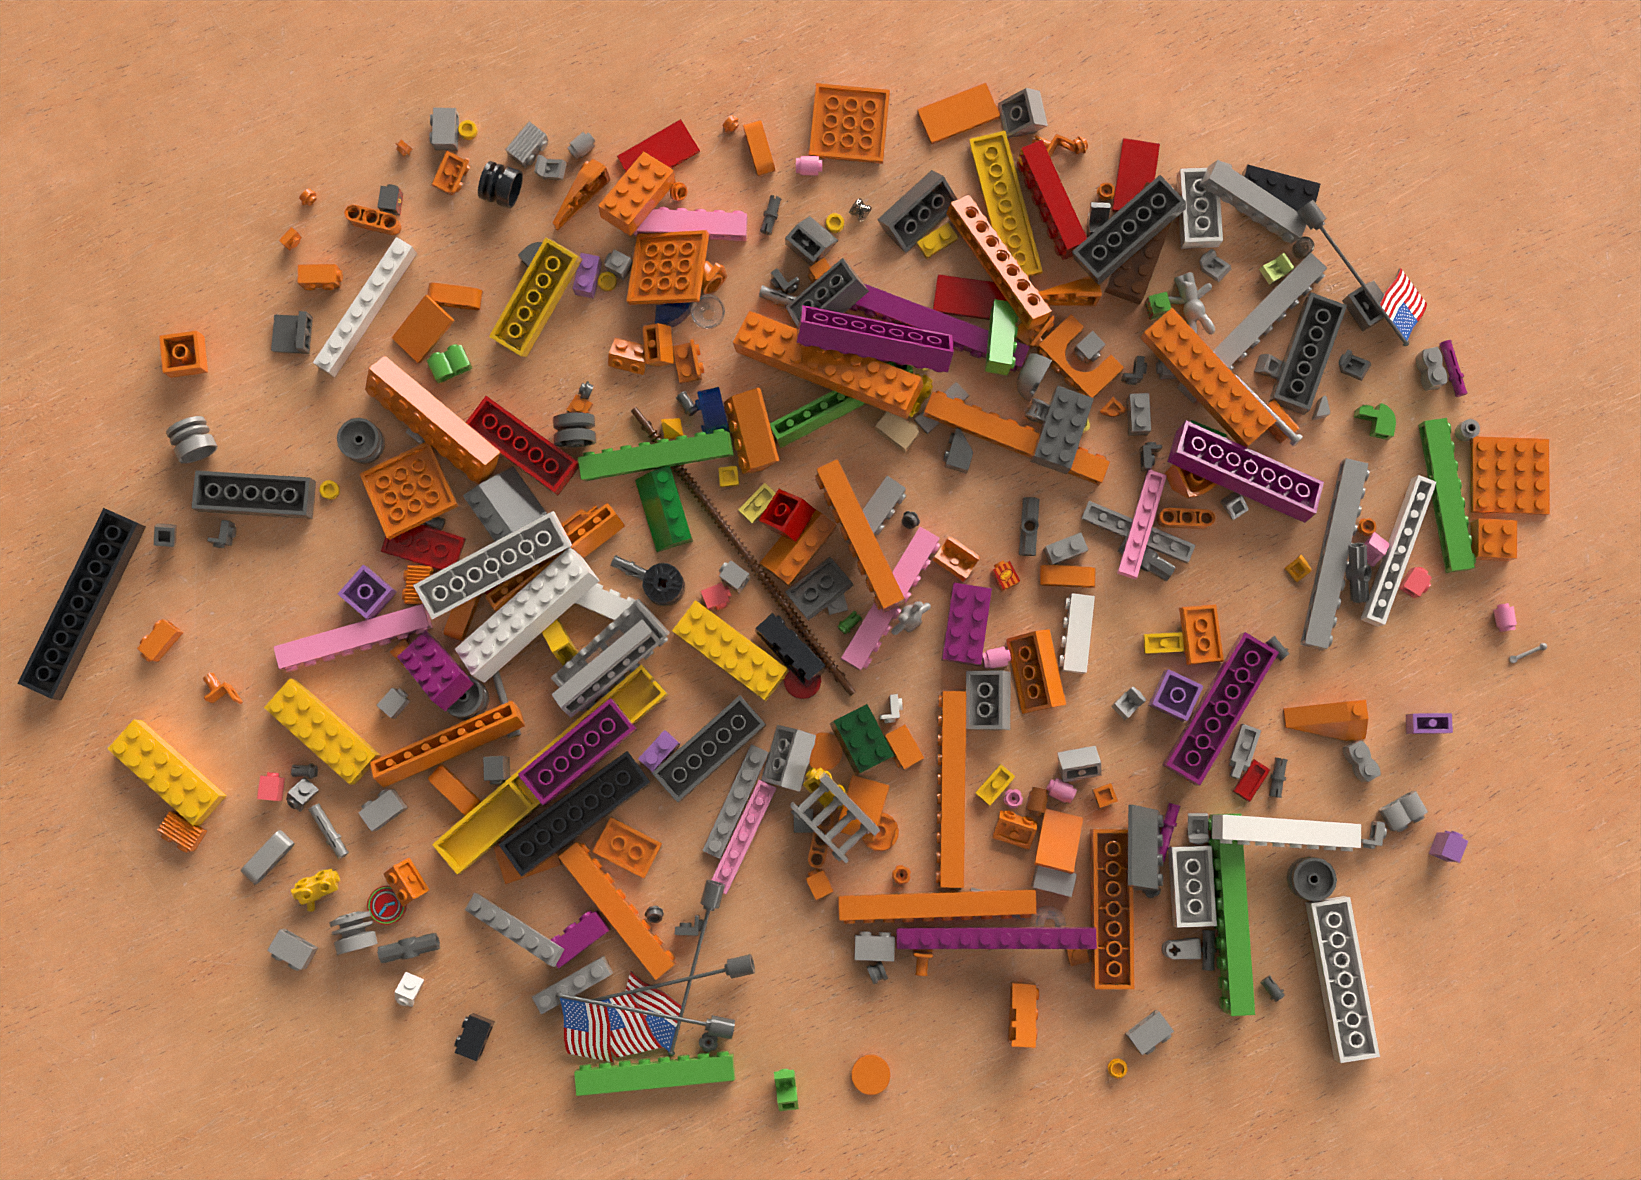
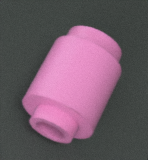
(808, 165)
(1505, 617)
(996, 658)
(1061, 790)

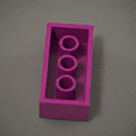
(966, 624)
(435, 670)

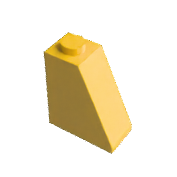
(559, 642)

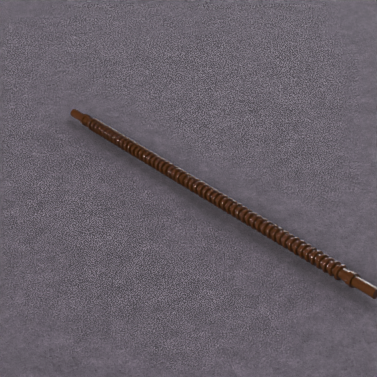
(839, 676)

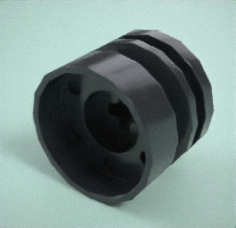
(500, 184)
(674, 587)

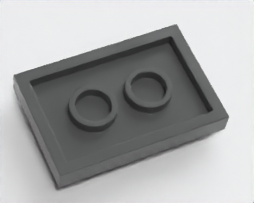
(819, 588)

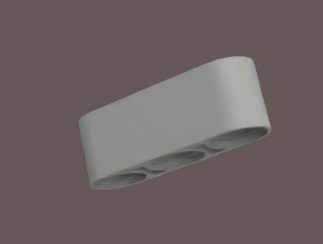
(267, 857)

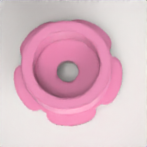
(1013, 793)

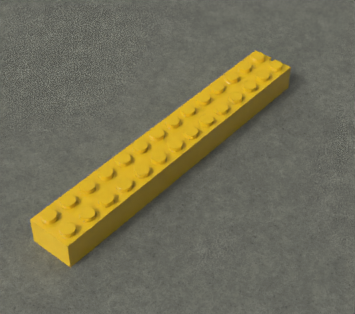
(515, 801)

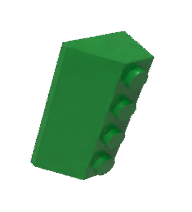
(663, 509)

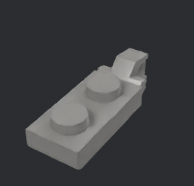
(1243, 750)

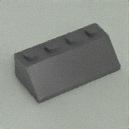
(918, 210)
(833, 291)

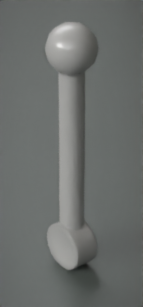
(1513, 659)

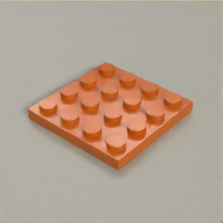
(849, 123)
(668, 267)
(1510, 475)
(408, 490)

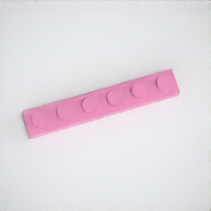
(1141, 524)
(744, 834)

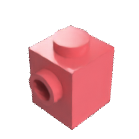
(1415, 582)
(716, 596)
(271, 787)

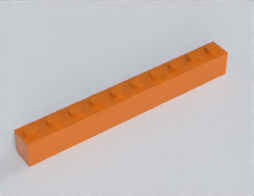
(1006, 433)
(952, 789)
(937, 905)

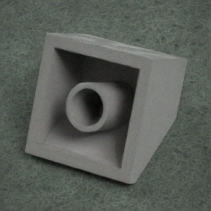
(1022, 113)

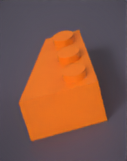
(1023, 1014)

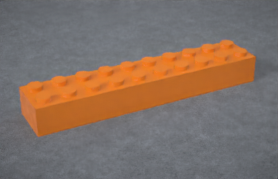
(847, 374)

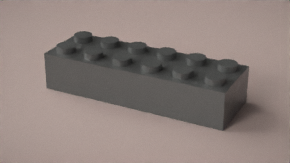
(1129, 229)
(1308, 353)
(253, 494)
(709, 749)

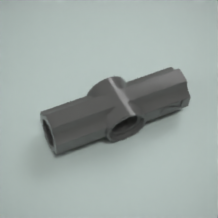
(1030, 514)
(1153, 563)
(1358, 572)
(408, 948)

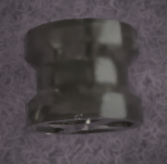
(860, 210)
(1300, 251)

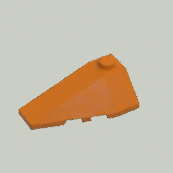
(587, 184)
(1074, 293)
(1187, 483)
(1335, 720)

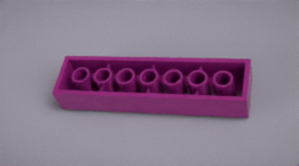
(875, 339)
(1245, 471)
(1220, 708)

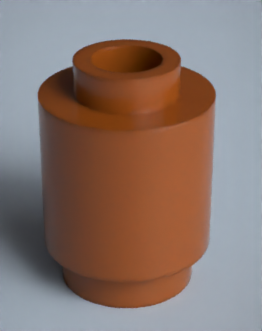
(1037, 801)

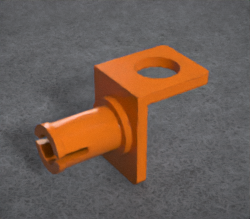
(1057, 140)
(219, 690)
(922, 960)

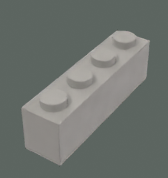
(882, 504)
(573, 984)

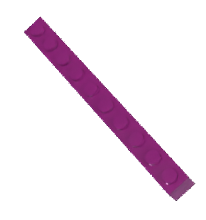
(907, 313)
(996, 938)

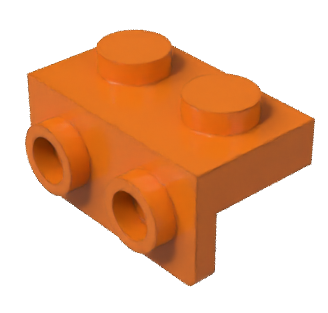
(450, 173)
(1032, 336)
(627, 356)
(956, 558)

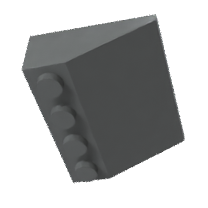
(504, 503)
(1144, 848)

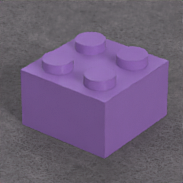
(367, 592)
(1175, 695)

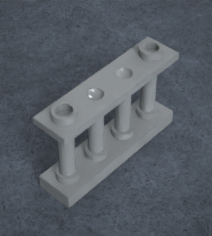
(839, 799)

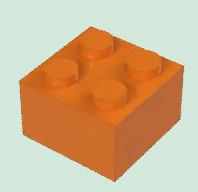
(183, 354)
(1494, 539)

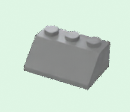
(988, 700)
(788, 757)

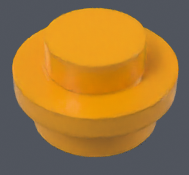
(1117, 1068)

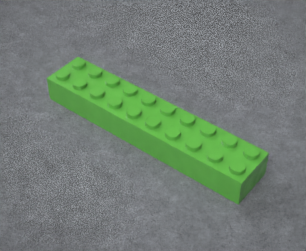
(1232, 927)

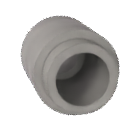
(581, 145)
(1467, 430)

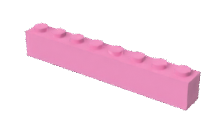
(876, 622)
(352, 637)

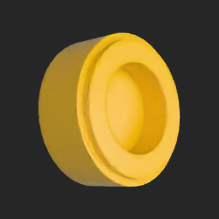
(467, 129)
(834, 223)
(607, 281)
(329, 489)

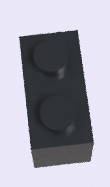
(474, 1036)

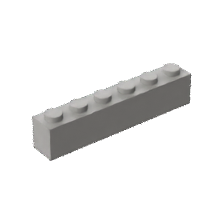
(1253, 201)
(606, 668)

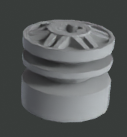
(191, 439)
(353, 932)

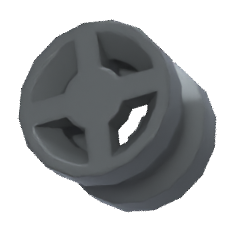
(877, 972)

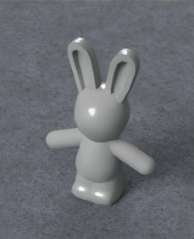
(1193, 307)
(910, 617)

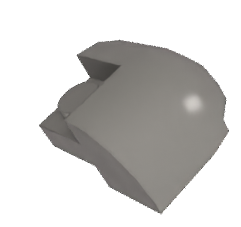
(1031, 375)

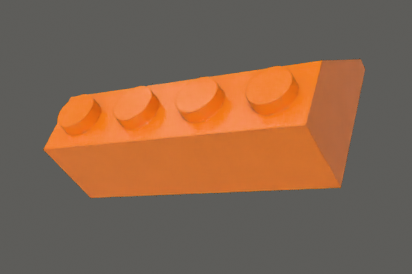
(751, 431)
(789, 558)
(1036, 671)

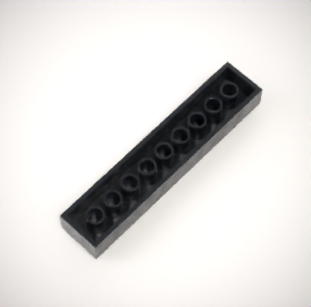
(81, 605)

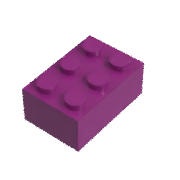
(580, 935)

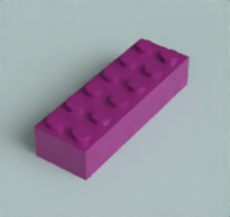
(577, 752)

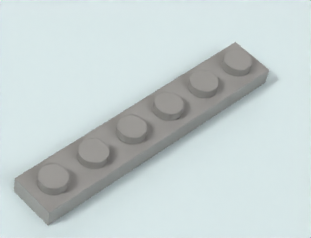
(1121, 525)
(735, 801)
(514, 929)

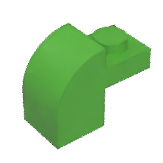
(1382, 420)
(786, 1090)

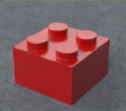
(787, 515)

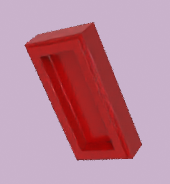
(1251, 780)

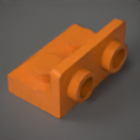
(687, 362)
(1015, 829)
(406, 881)

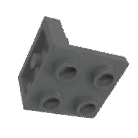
(292, 333)

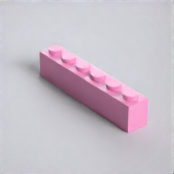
(717, 223)

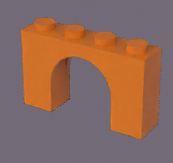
(1086, 383)

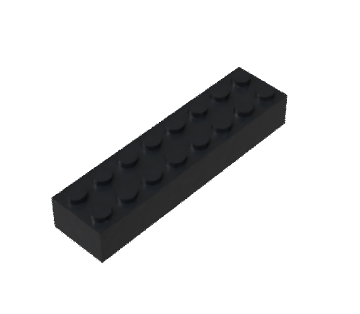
(574, 814)

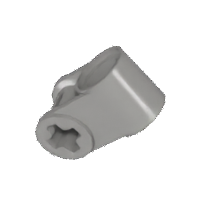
(1040, 415)
(1185, 948)

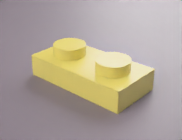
(757, 503)

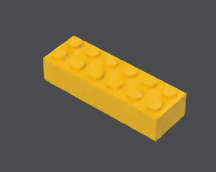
(535, 297)
(730, 650)
(322, 731)
(167, 772)

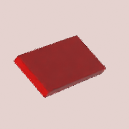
(668, 146)
(1135, 168)
(965, 296)
(426, 547)

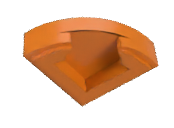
(1113, 408)

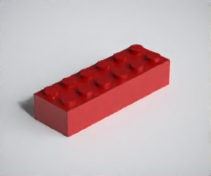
(1051, 199)
(523, 445)

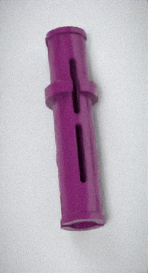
(1455, 374)
(1169, 823)

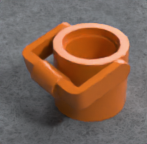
(713, 277)

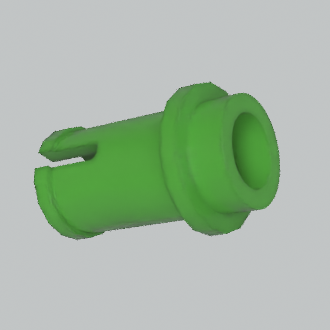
(849, 622)

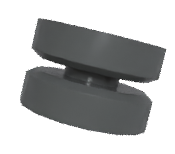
(574, 430)
(350, 442)
(475, 703)
(1321, 884)

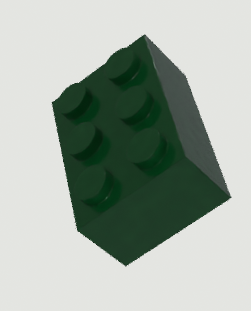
(861, 739)

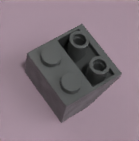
(810, 240)
(1362, 307)

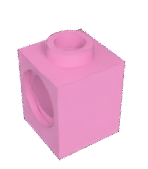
(1375, 548)

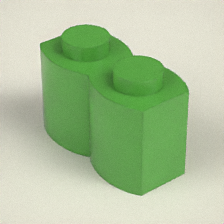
(449, 364)

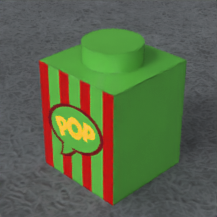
(1157, 305)

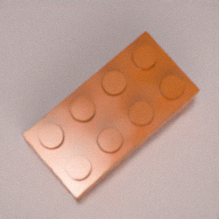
(637, 193)

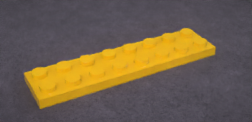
(1005, 199)

